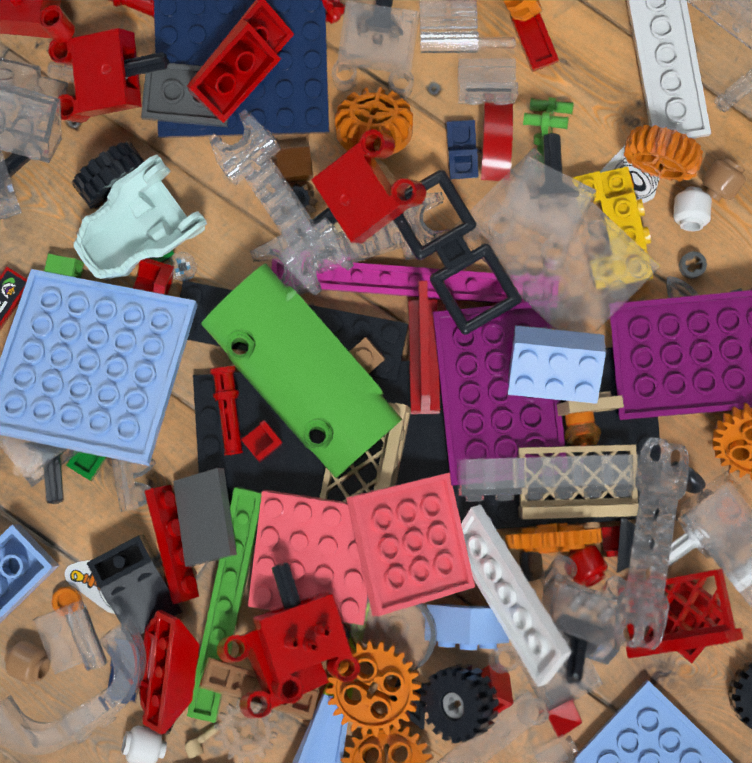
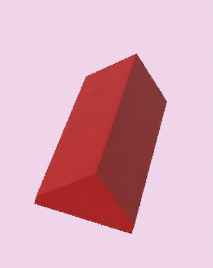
(241, 61)

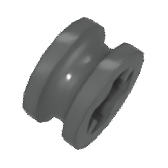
(688, 257)

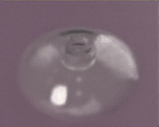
(415, 637)

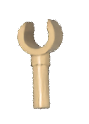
(193, 746)

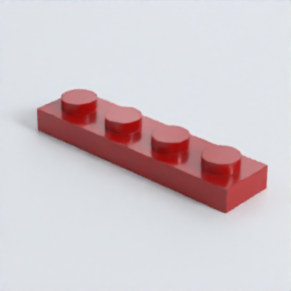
(168, 536)

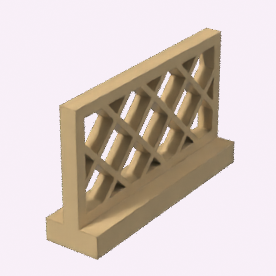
(389, 461)
(578, 507)

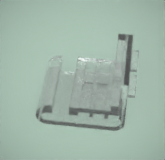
(448, 26)
(489, 73)
(70, 638)

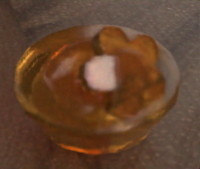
(582, 434)

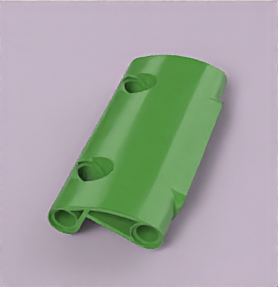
(301, 369)

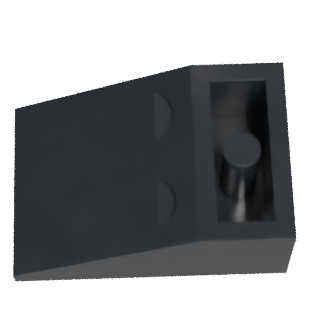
(133, 582)

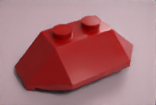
(169, 671)

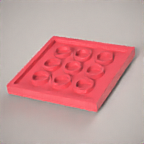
(410, 543)
(318, 546)

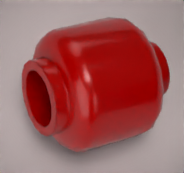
(590, 565)

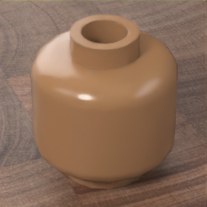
(724, 179)
(27, 662)

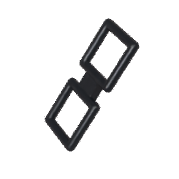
(457, 256)

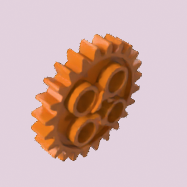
(734, 440)
(553, 538)
(361, 711)
(395, 740)

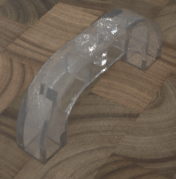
(40, 738)

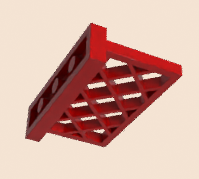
(423, 354)
(699, 636)

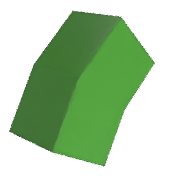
(64, 266)

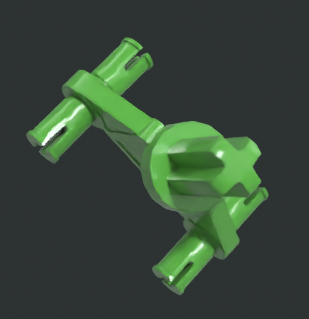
(547, 119)

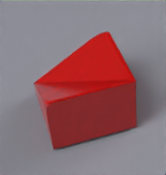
(565, 719)

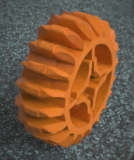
(663, 153)

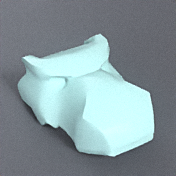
(135, 223)

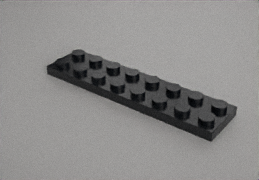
(347, 327)

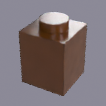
(295, 164)

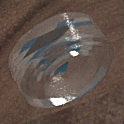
(184, 266)

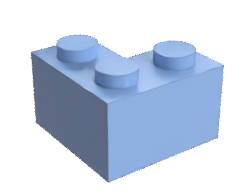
(467, 626)

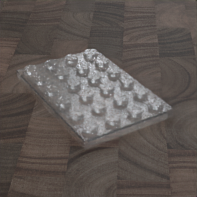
(599, 270)

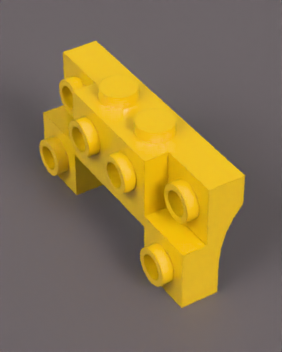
(619, 202)

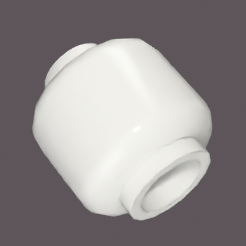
(692, 209)
(143, 745)

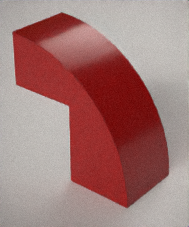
(497, 141)

